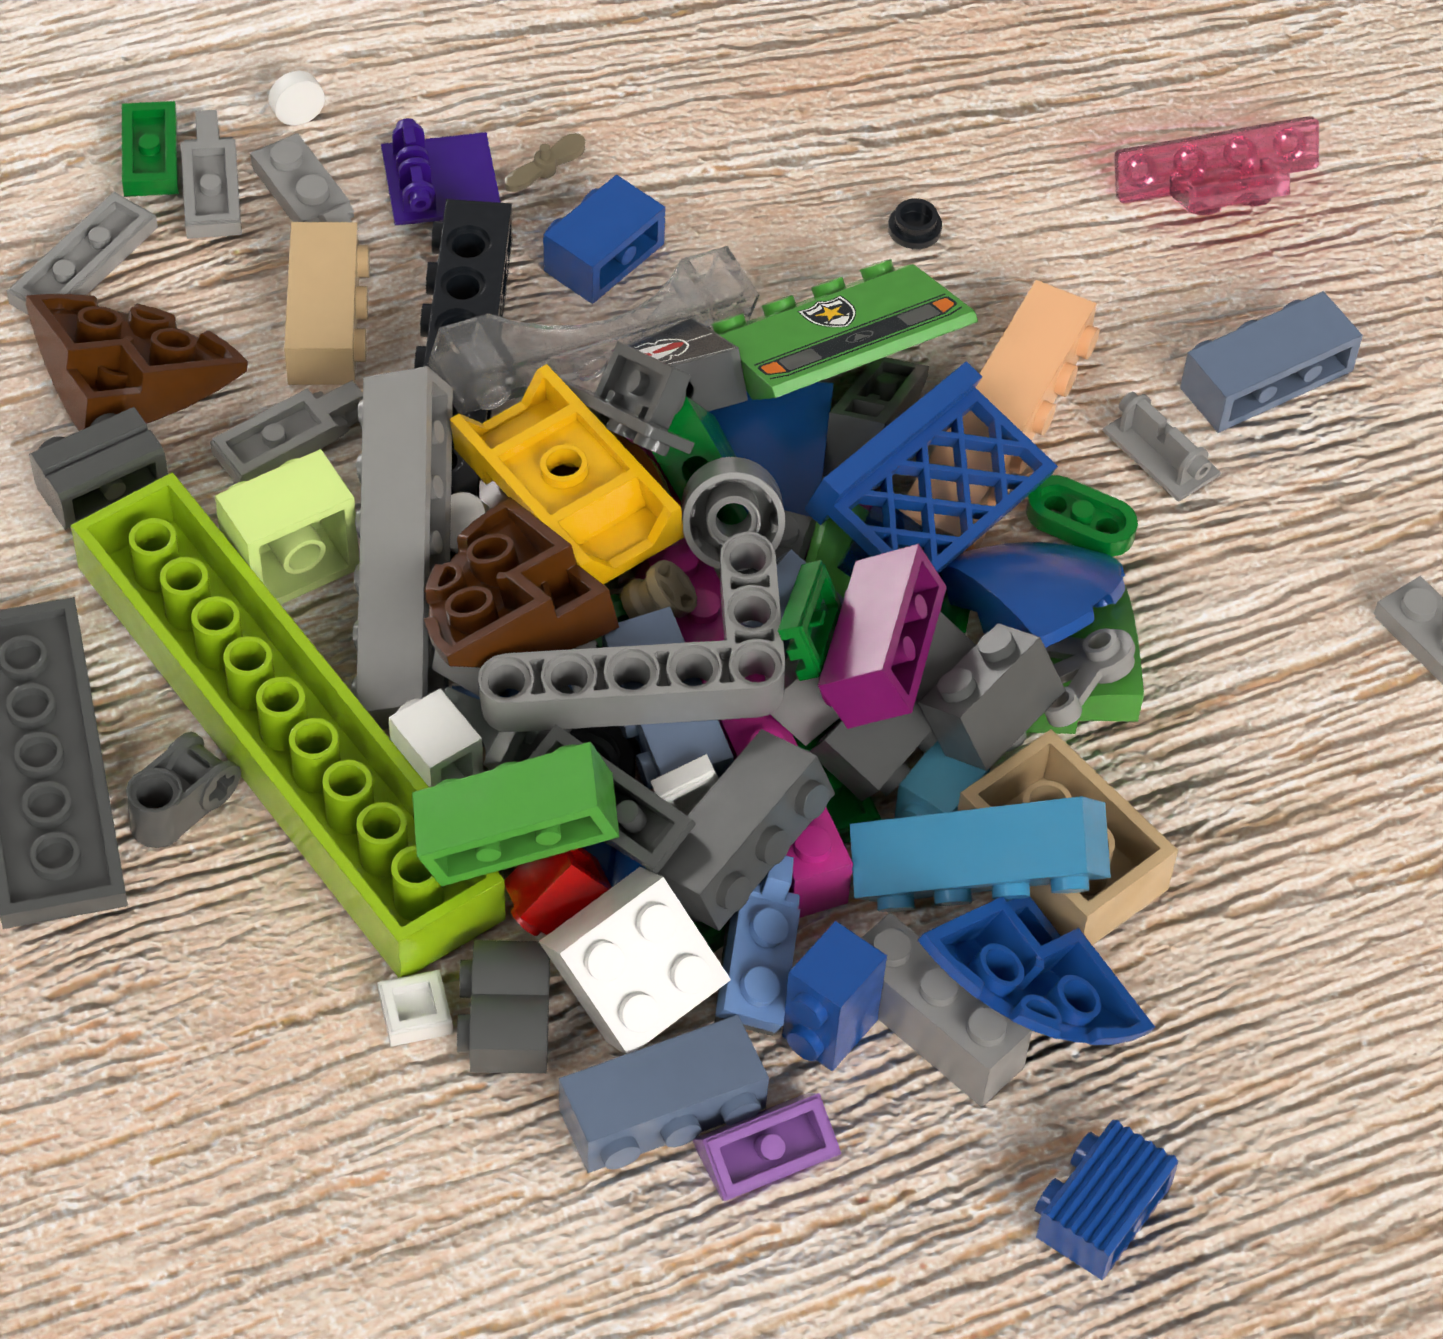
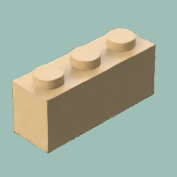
(325, 303)

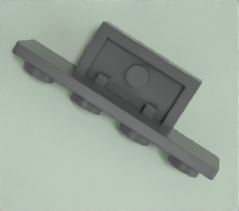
(639, 399)

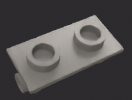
(1160, 448)

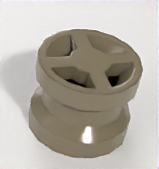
(662, 587)

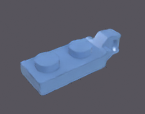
(761, 952)

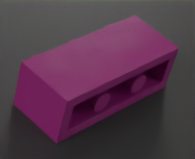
(882, 637)

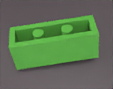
(515, 814)

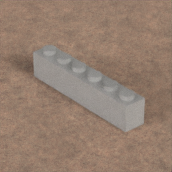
(401, 534)

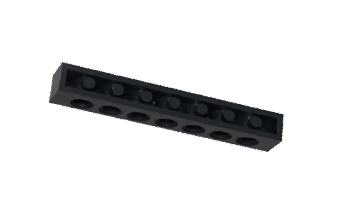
(466, 284)

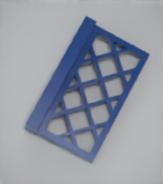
(910, 436)

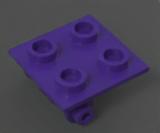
(430, 170)

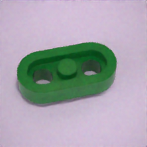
(1083, 516)

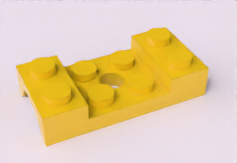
(605, 510)

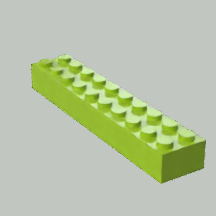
(281, 719)

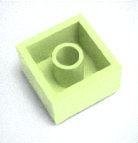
(292, 525)

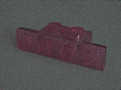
(1220, 167)

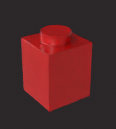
(554, 889)

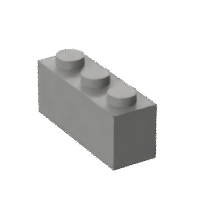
(943, 1020)

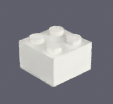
(635, 960)

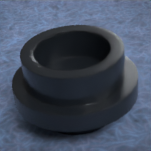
(915, 224)

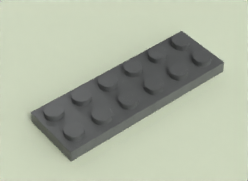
(53, 785)

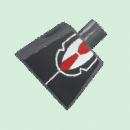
(705, 355)

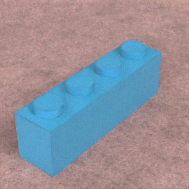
(980, 851)

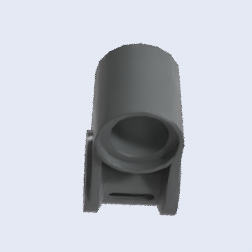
(184, 784)

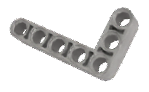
(656, 666)

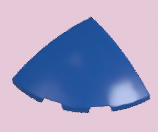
(783, 437)
(1034, 586)
(1035, 976)

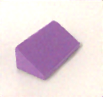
(768, 1146)

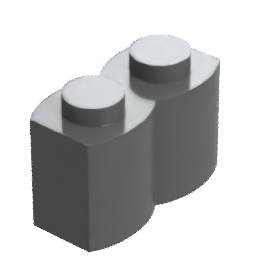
(507, 1008)

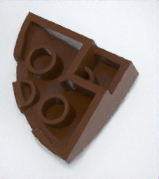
(126, 360)
(513, 592)

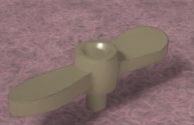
(545, 162)

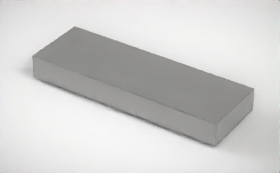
(87, 251)

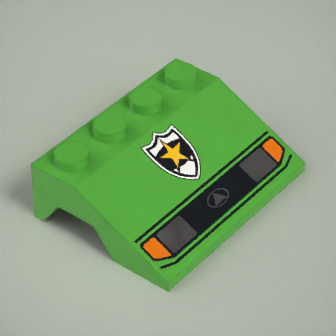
(841, 327)

